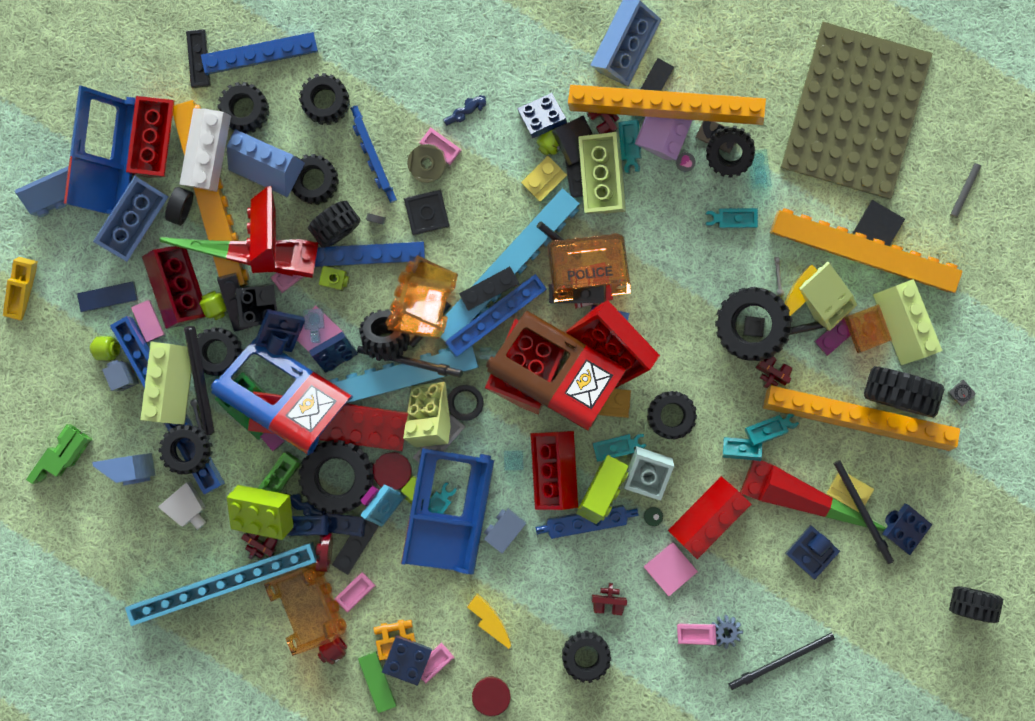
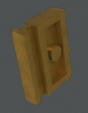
(617, 404)

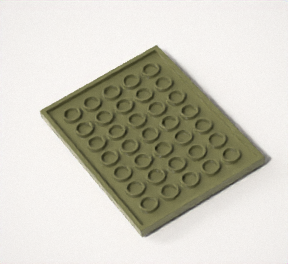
(856, 110)

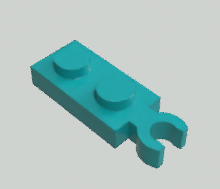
(629, 150)
(734, 218)
(769, 429)
(616, 446)
(439, 502)

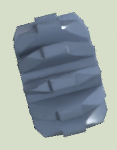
(729, 624)

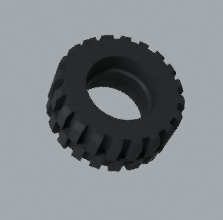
(727, 324)
(904, 391)
(310, 477)

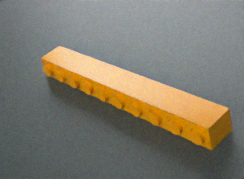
(667, 104)
(211, 203)
(866, 251)
(861, 418)

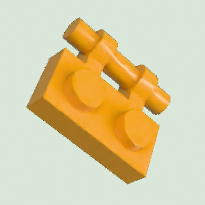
(384, 645)

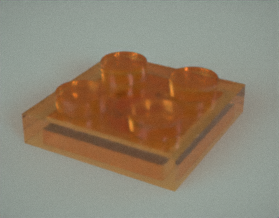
(868, 328)

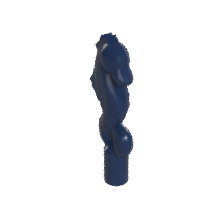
(470, 106)
(308, 510)

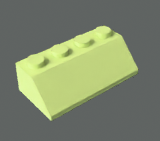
(602, 173)
(907, 322)
(166, 384)

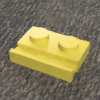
(544, 178)
(839, 491)

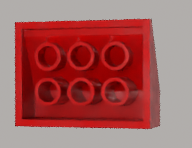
(617, 339)
(535, 355)

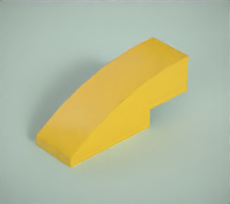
(19, 287)
(795, 298)
(489, 620)

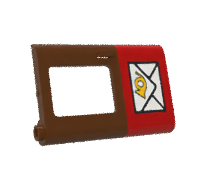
(580, 385)

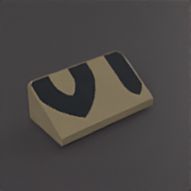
(707, 129)

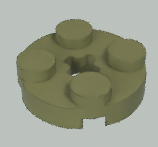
(418, 169)

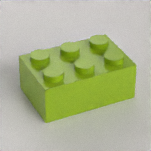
(603, 490)
(260, 512)

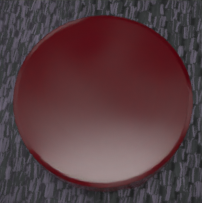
(392, 470)
(324, 551)
(491, 696)

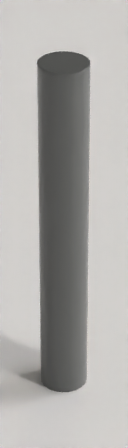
(965, 190)

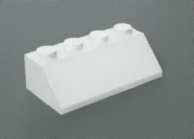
(205, 149)

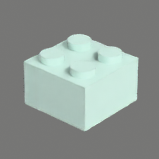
(648, 473)

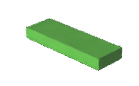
(377, 682)

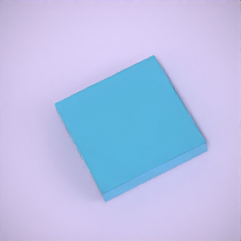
(383, 505)

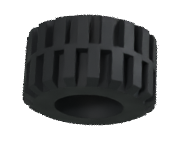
(318, 84)
(259, 110)
(724, 166)
(326, 189)
(334, 224)
(382, 347)
(233, 349)
(687, 422)
(170, 455)
(976, 604)
(586, 673)

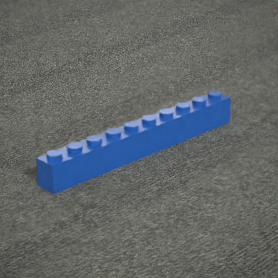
(138, 354)

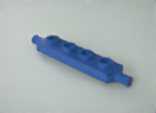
(374, 162)
(575, 524)

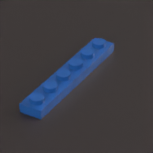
(259, 53)
(369, 254)
(495, 315)

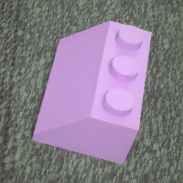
(663, 136)

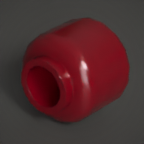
(332, 651)

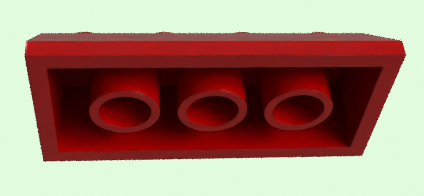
(150, 137)
(262, 232)
(554, 470)
(709, 517)

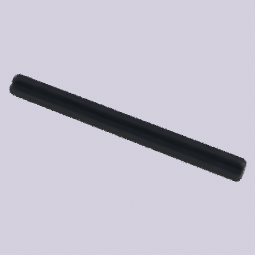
(199, 379)

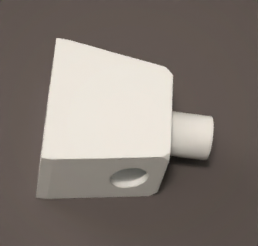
(185, 506)

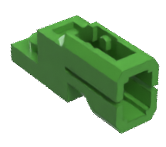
(67, 452)
(280, 473)

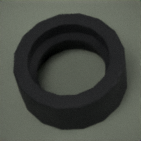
(179, 206)
(461, 388)

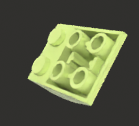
(827, 297)
(428, 416)

